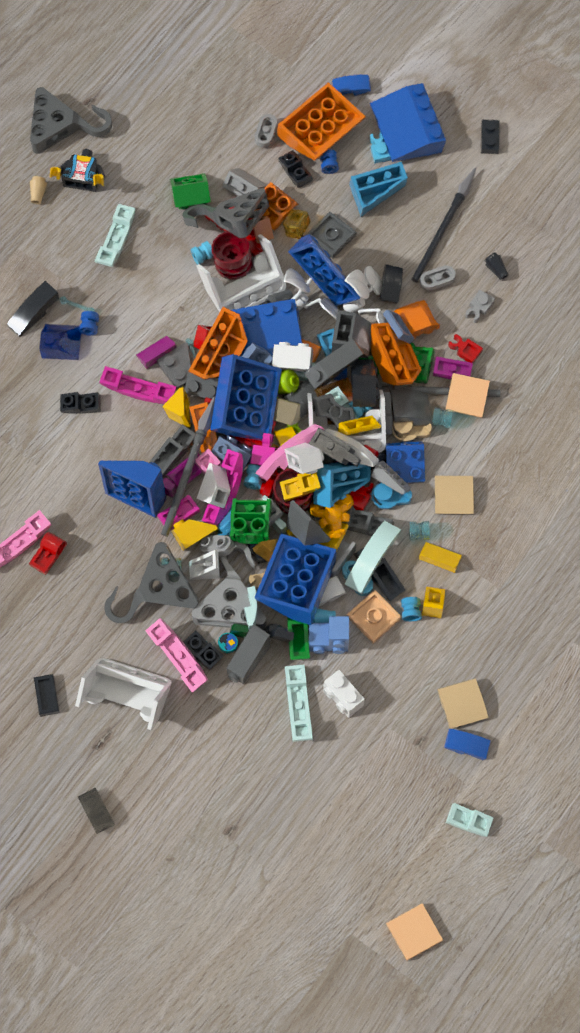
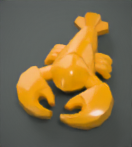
(333, 516)

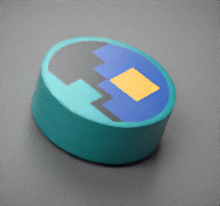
(227, 642)

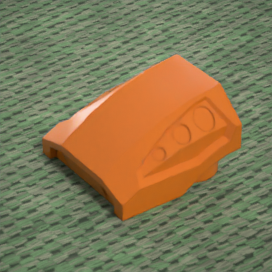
(279, 205)
(418, 318)

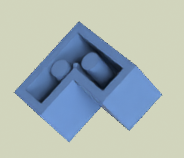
(330, 636)

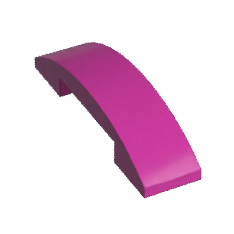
(136, 388)
(234, 465)

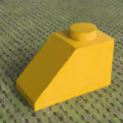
(191, 531)

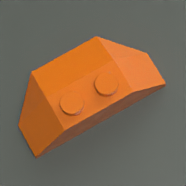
(223, 339)
(393, 356)

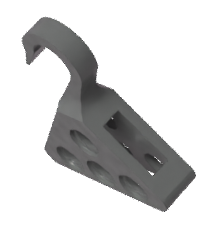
(70, 121)
(232, 219)
(145, 593)

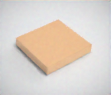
(467, 395)
(374, 616)
(414, 932)

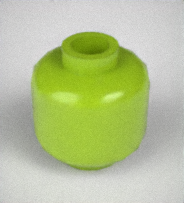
(288, 382)

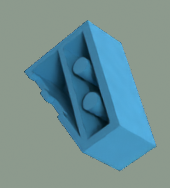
(376, 186)
(338, 480)

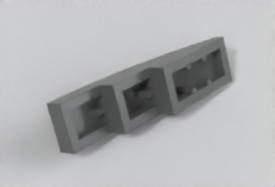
(175, 448)
(363, 521)

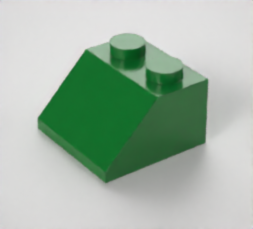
(190, 190)

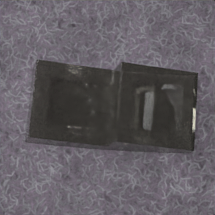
(96, 810)

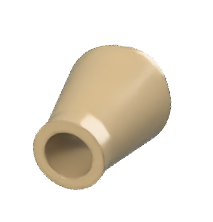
(37, 189)

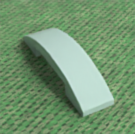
(117, 236)
(371, 556)
(298, 703)

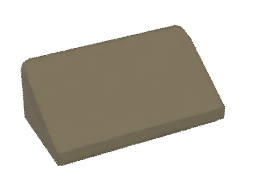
(287, 412)

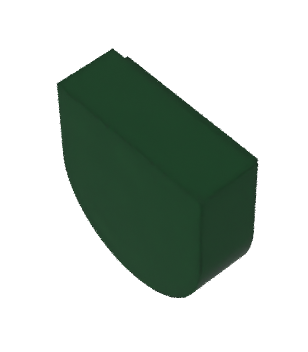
(239, 630)

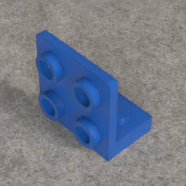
(407, 460)

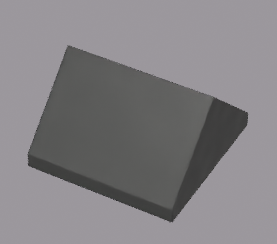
(304, 527)

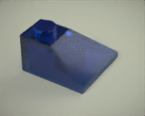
(60, 342)

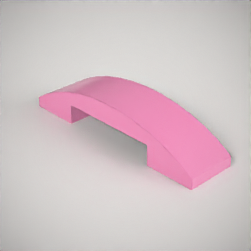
(23, 538)
(178, 654)

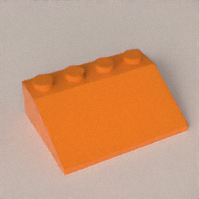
(319, 122)

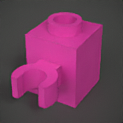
(261, 453)

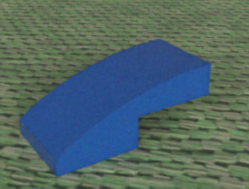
(352, 84)
(467, 743)

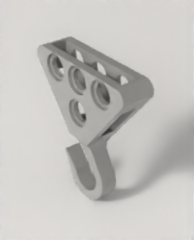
(217, 599)

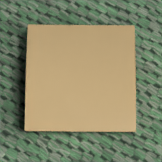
(454, 495)
(462, 703)

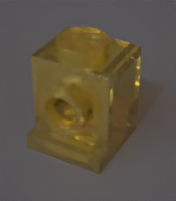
(296, 223)

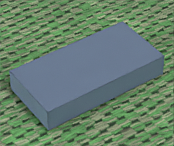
(398, 326)

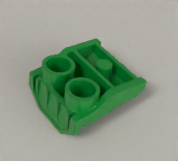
(250, 521)

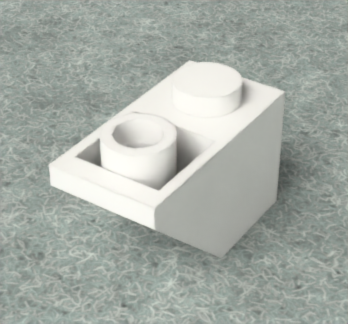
(215, 486)

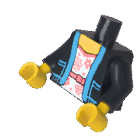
(80, 172)

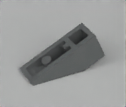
(334, 364)

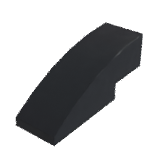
(33, 308)
(385, 579)

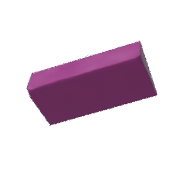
(155, 351)

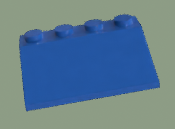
(408, 123)
(323, 270)
(271, 324)
(245, 398)
(135, 484)
(296, 578)

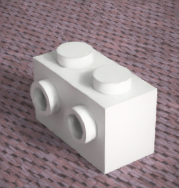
(292, 357)
(304, 458)
(344, 694)

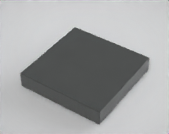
(332, 234)

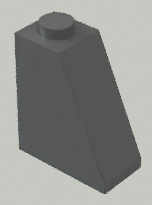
(248, 655)

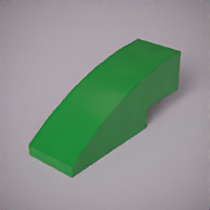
(300, 644)

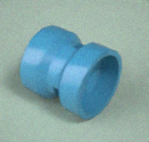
(411, 609)

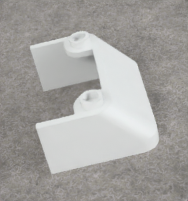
(253, 287)
(374, 438)
(125, 686)

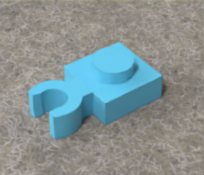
(379, 149)

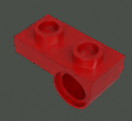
(49, 551)

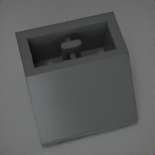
(352, 326)

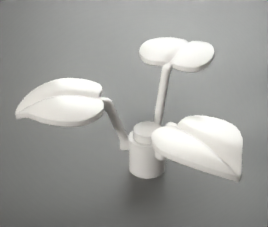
(359, 282)
(301, 298)

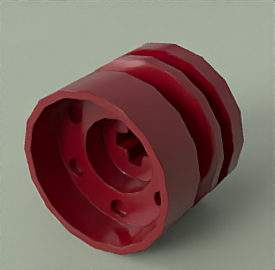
(231, 256)
(304, 501)

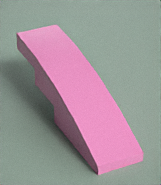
(279, 459)

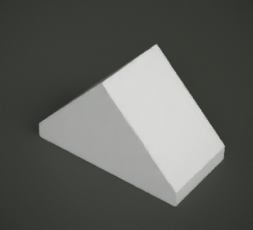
(205, 567)

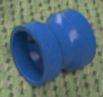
(329, 163)
(89, 323)

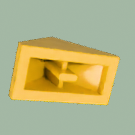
(178, 407)
(433, 602)

